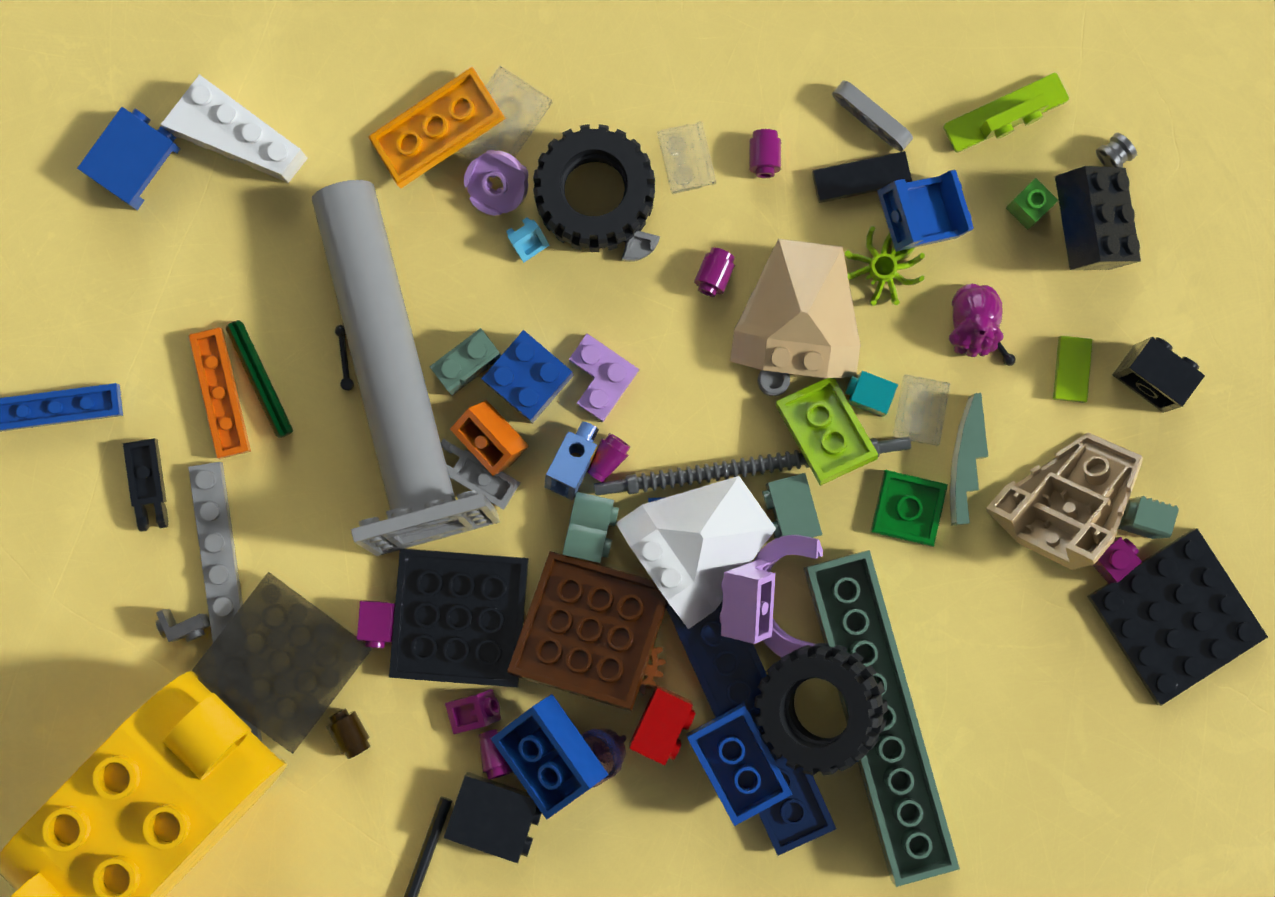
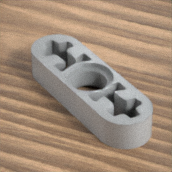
(872, 115)

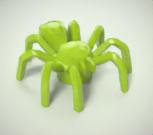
(884, 267)

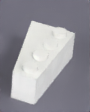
(226, 127)

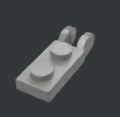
(476, 477)

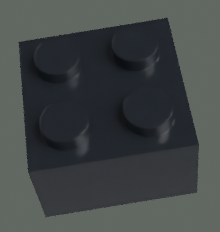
(1159, 374)

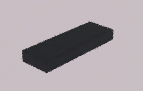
(860, 176)

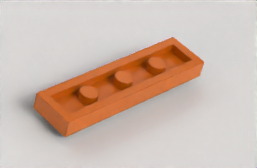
(219, 393)

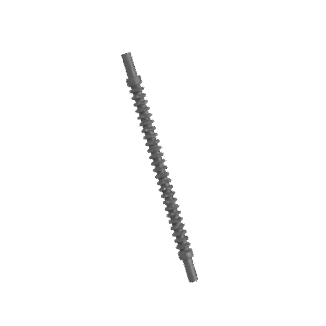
(633, 483)

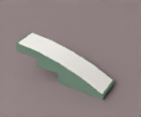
(969, 446)

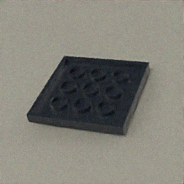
(457, 617)
(1177, 617)

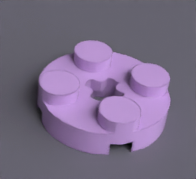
(512, 175)

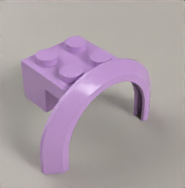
(750, 595)

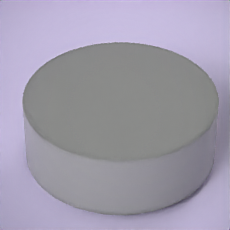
(773, 382)

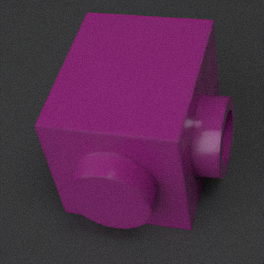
(1118, 560)

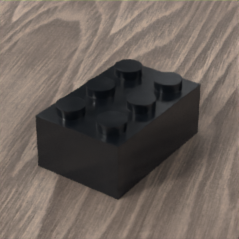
(1097, 218)

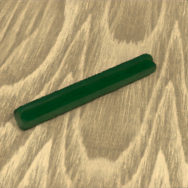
(259, 379)

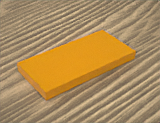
(436, 127)

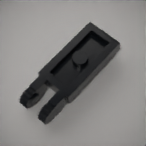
(146, 481)

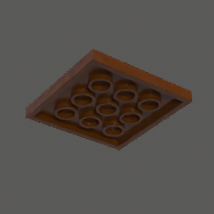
(589, 631)

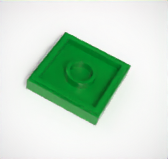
(909, 508)

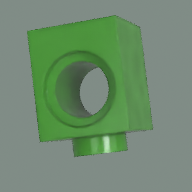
(1032, 203)

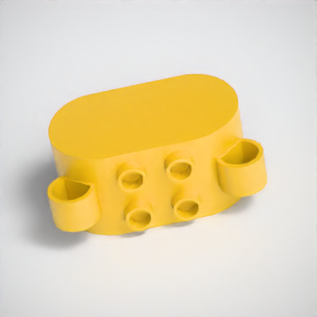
(144, 801)

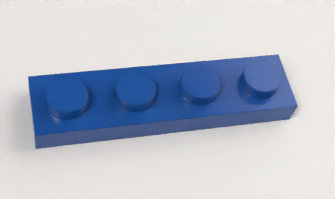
(60, 407)

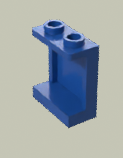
(128, 155)
(925, 210)

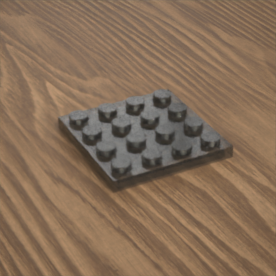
(280, 662)

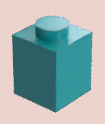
(871, 393)

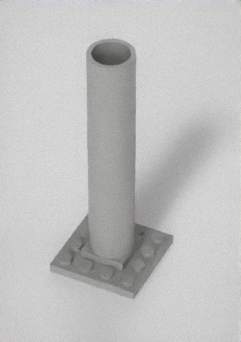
(390, 379)

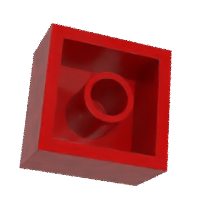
(661, 725)

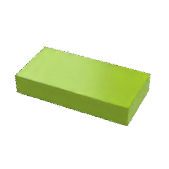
(1072, 369)

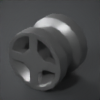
(1117, 151)

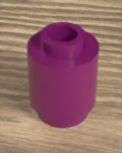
(765, 153)
(714, 272)

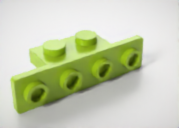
(1006, 112)

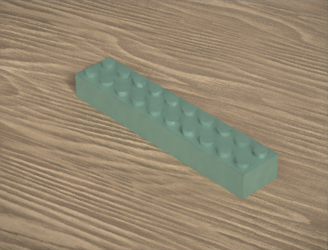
(898, 766)

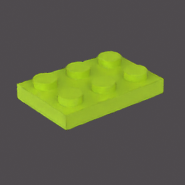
(826, 430)

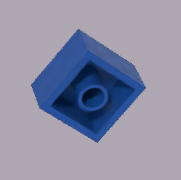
(528, 376)

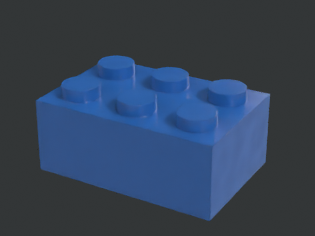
(549, 756)
(738, 764)

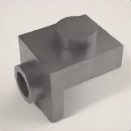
(188, 629)

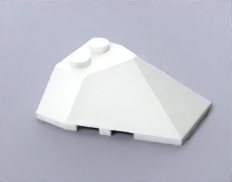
(694, 540)

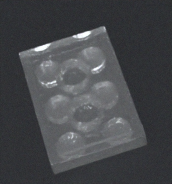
(522, 108)

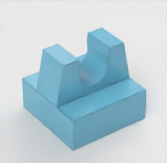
(528, 239)

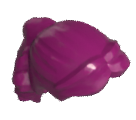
(976, 320)

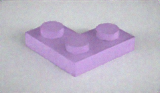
(610, 373)

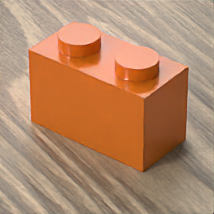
(489, 437)

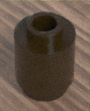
(348, 733)

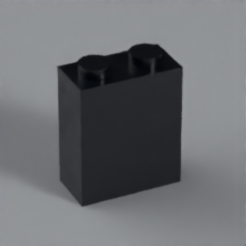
(493, 818)

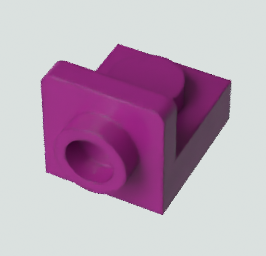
(473, 711)

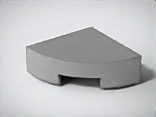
(640, 246)

